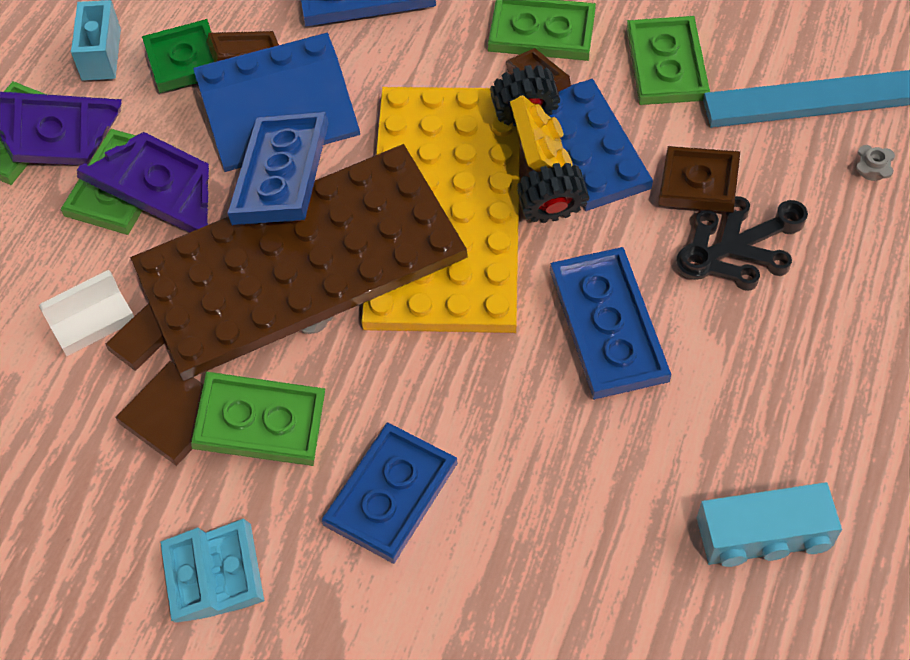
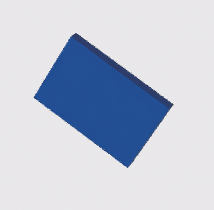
(390, 492)

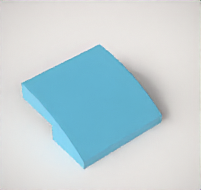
(211, 571)

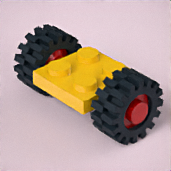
(528, 102)

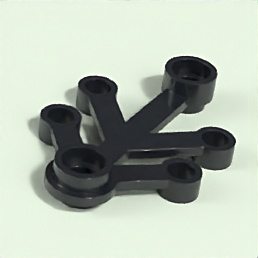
(740, 244)

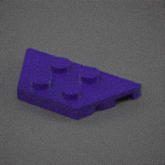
(54, 126)
(155, 180)

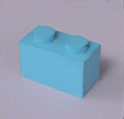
(96, 40)

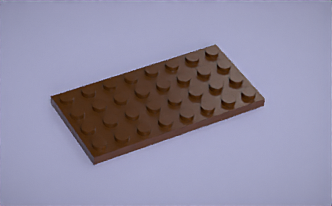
(259, 282)

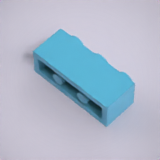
(768, 524)

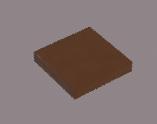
(700, 179)
(165, 413)

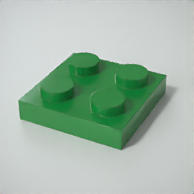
(176, 53)

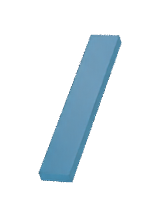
(807, 98)

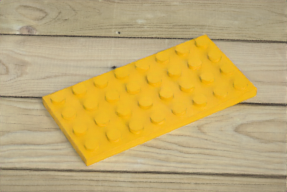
(475, 176)

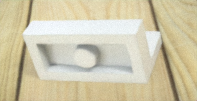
(87, 312)

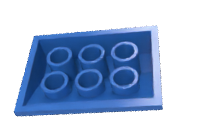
(274, 82)

